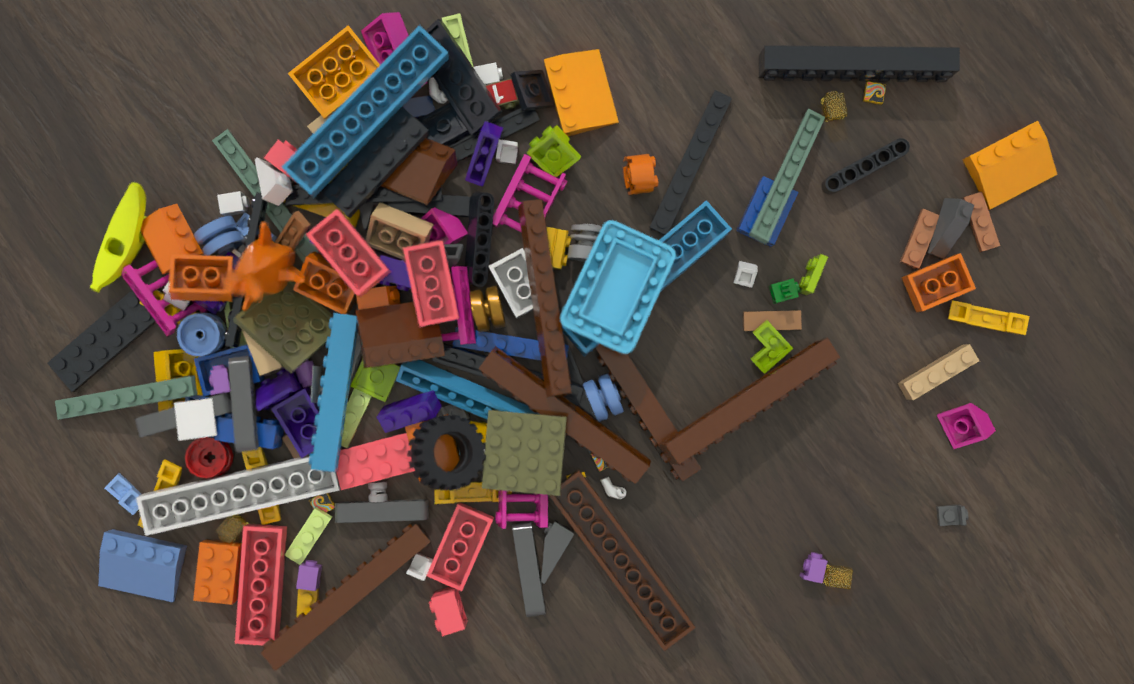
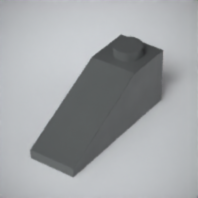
(951, 223)
(555, 543)

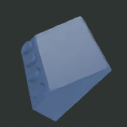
(140, 565)

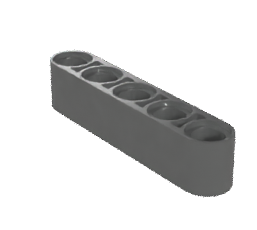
(243, 404)
(166, 419)
(382, 511)
(528, 569)

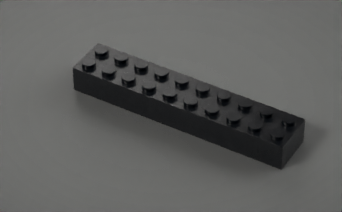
(859, 63)

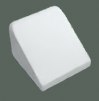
(746, 274)

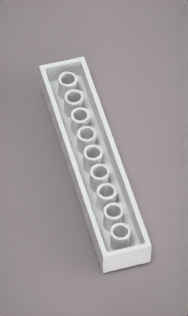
(233, 494)

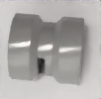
(378, 486)

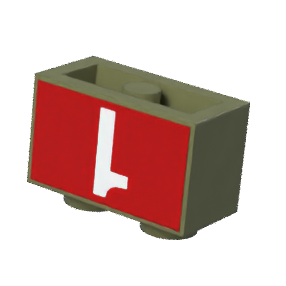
(504, 94)

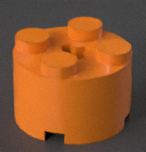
(640, 174)

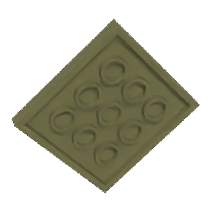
(287, 326)
(524, 452)

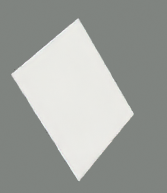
(316, 378)
(195, 419)

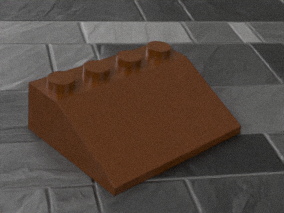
(423, 171)
(394, 335)

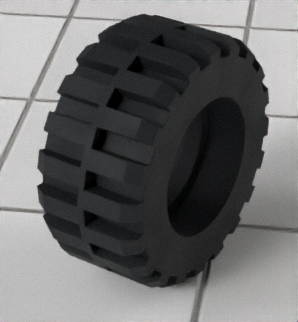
(470, 452)

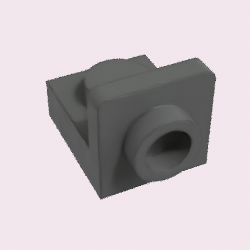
(951, 515)

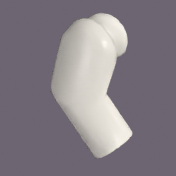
(435, 92)
(611, 490)

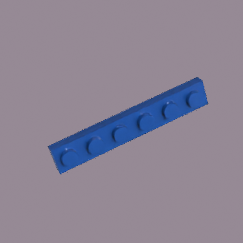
(509, 344)

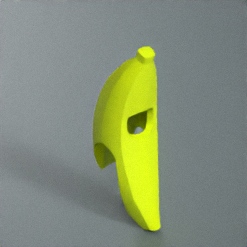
(121, 239)

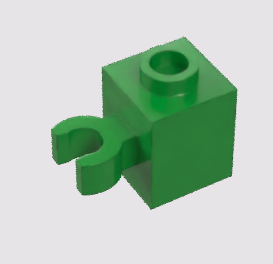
(784, 290)

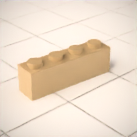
(938, 372)

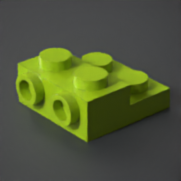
(553, 151)

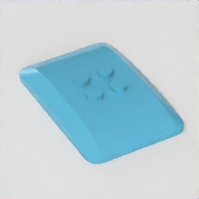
(618, 287)

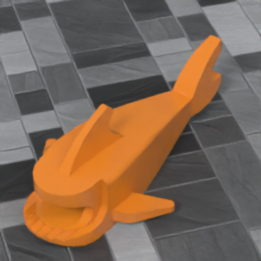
(263, 269)

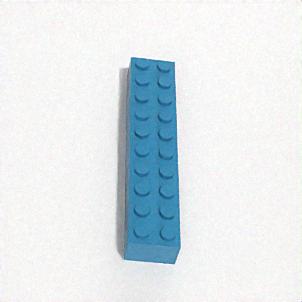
(366, 111)
(690, 241)

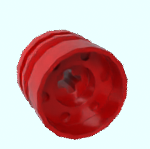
(198, 457)

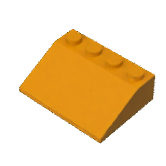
(334, 71)
(580, 91)
(1012, 165)

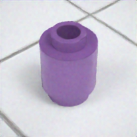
(304, 373)

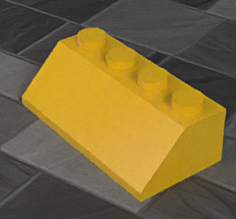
(174, 365)

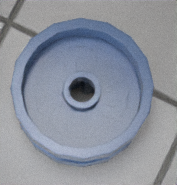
(219, 237)
(190, 334)
(603, 397)

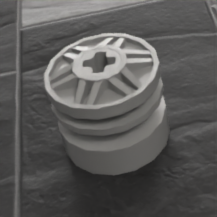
(586, 239)

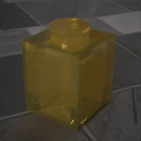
(834, 106)
(231, 528)
(838, 576)

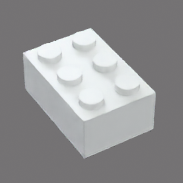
(514, 282)

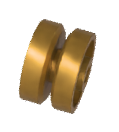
(486, 309)

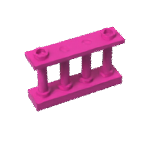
(518, 184)
(156, 307)
(466, 330)
(539, 516)

